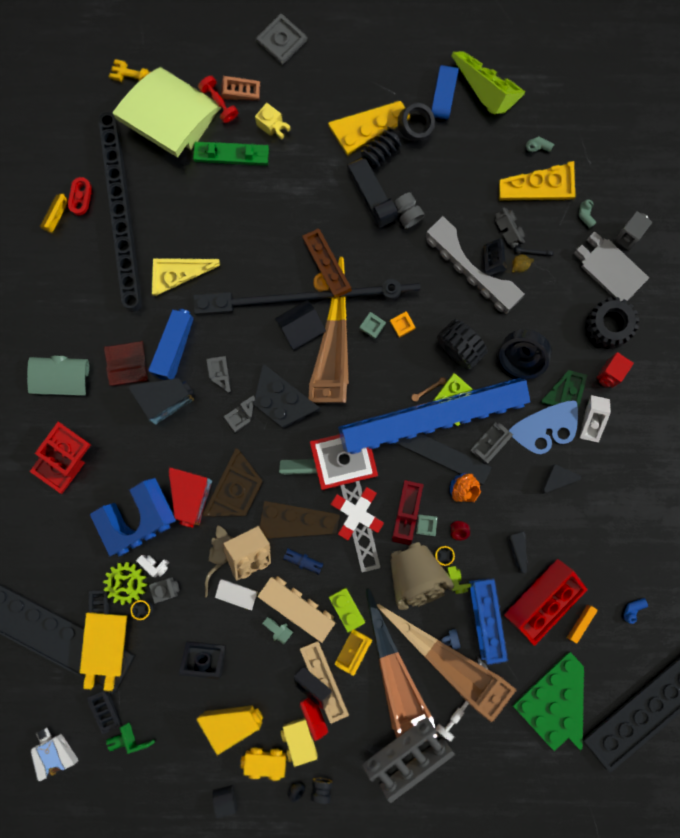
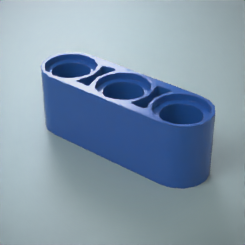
(444, 92)

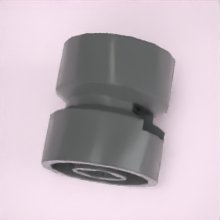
(408, 211)

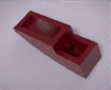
(407, 512)

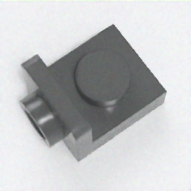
(164, 590)

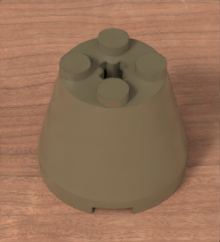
(418, 577)

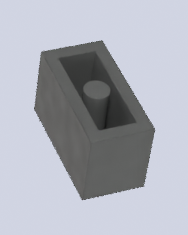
(633, 230)

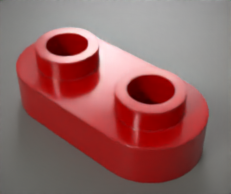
(79, 197)

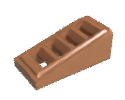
(239, 95)

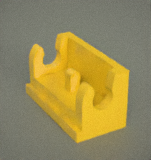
(353, 652)

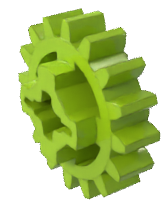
(119, 576)

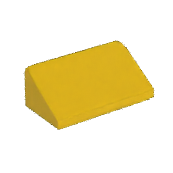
(54, 213)

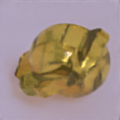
(521, 263)

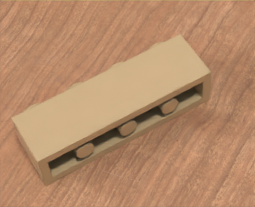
(297, 609)

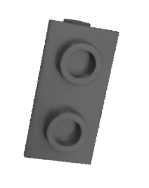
(514, 233)

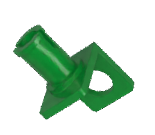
(127, 739)

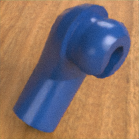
(632, 609)

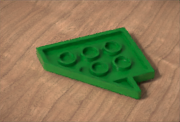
(556, 703)

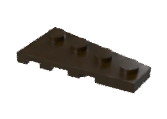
(293, 521)

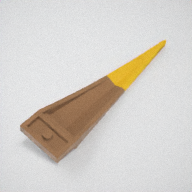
(331, 367)

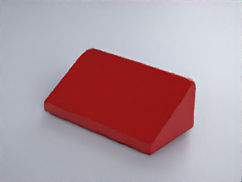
(313, 718)

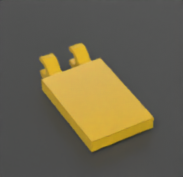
(103, 648)

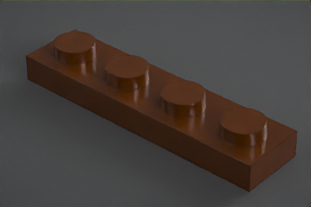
(326, 263)

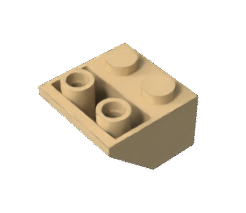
(247, 553)

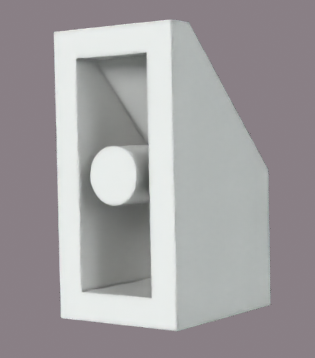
(595, 418)

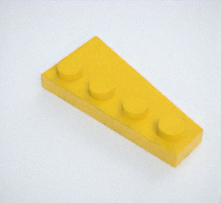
(364, 127)
(546, 184)

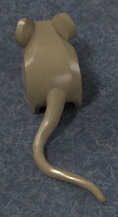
(217, 553)

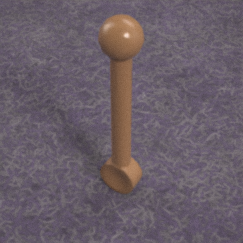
(415, 397)

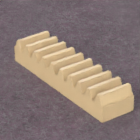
(318, 666)

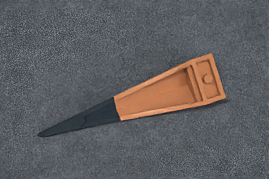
(402, 696)

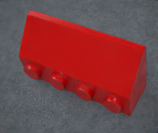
(546, 602)

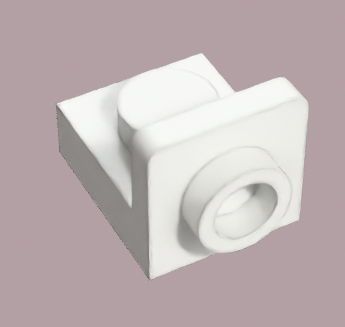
(149, 563)

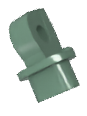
(281, 632)

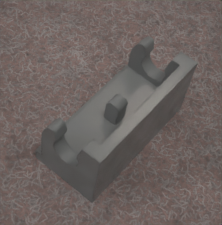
(491, 442)

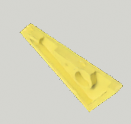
(173, 272)

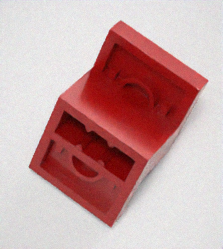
(60, 457)

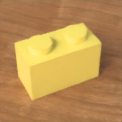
(299, 742)

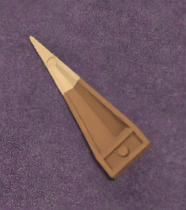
(476, 684)

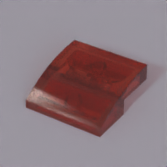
(126, 363)

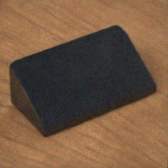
(312, 688)

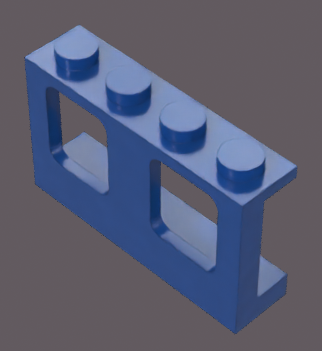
(488, 621)

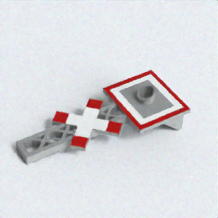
(332, 474)

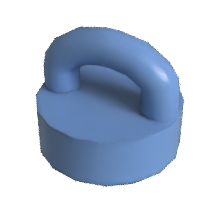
(452, 639)

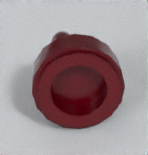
(460, 530)

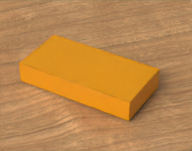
(582, 624)

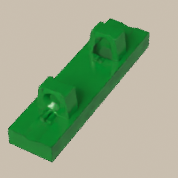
(231, 153)

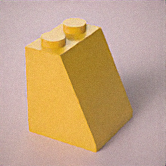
(229, 725)

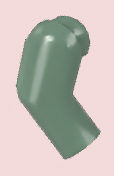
(539, 143)

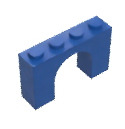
(154, 517)

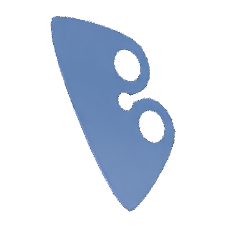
(553, 417)

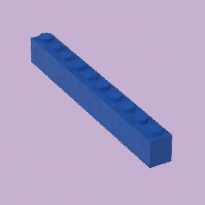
(433, 415)

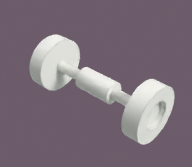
(454, 719)

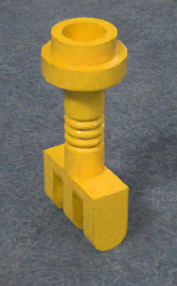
(122, 71)

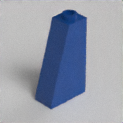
(171, 345)

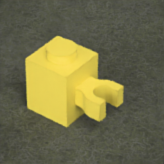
(270, 121)

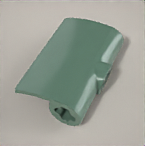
(57, 375)

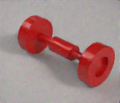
(208, 84)

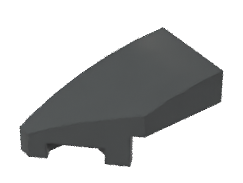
(219, 371)
(240, 416)

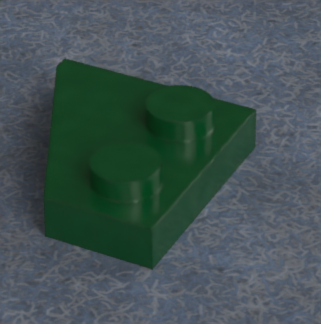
(567, 389)

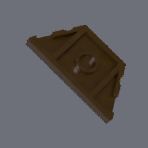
(235, 489)

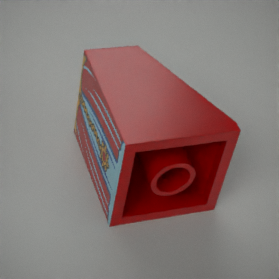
(188, 496)

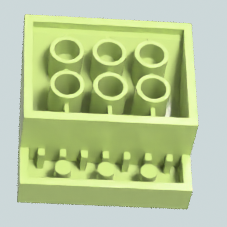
(167, 111)

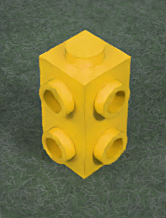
(264, 763)

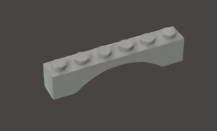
(501, 292)

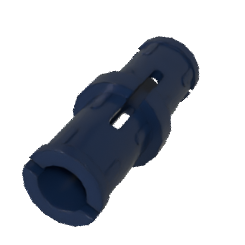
(303, 561)

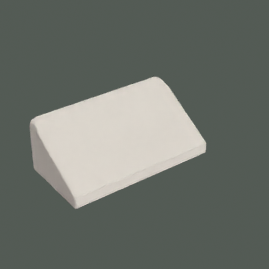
(236, 594)

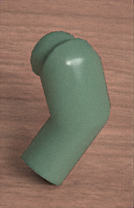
(585, 211)

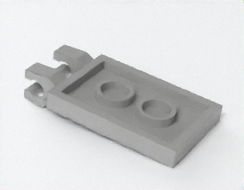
(611, 268)

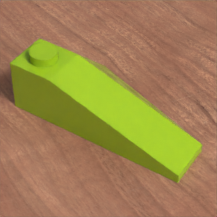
(491, 90)

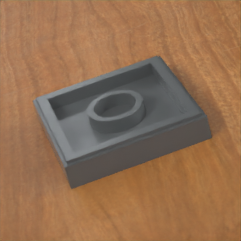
(281, 39)

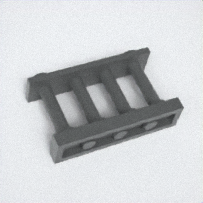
(415, 770)

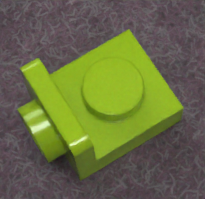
(455, 576)

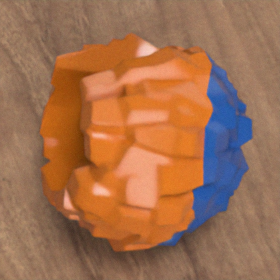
(465, 488)

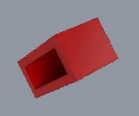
(614, 370)

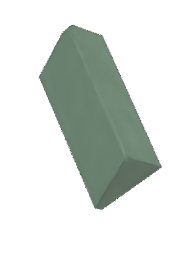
(299, 466)

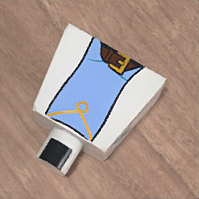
(51, 755)

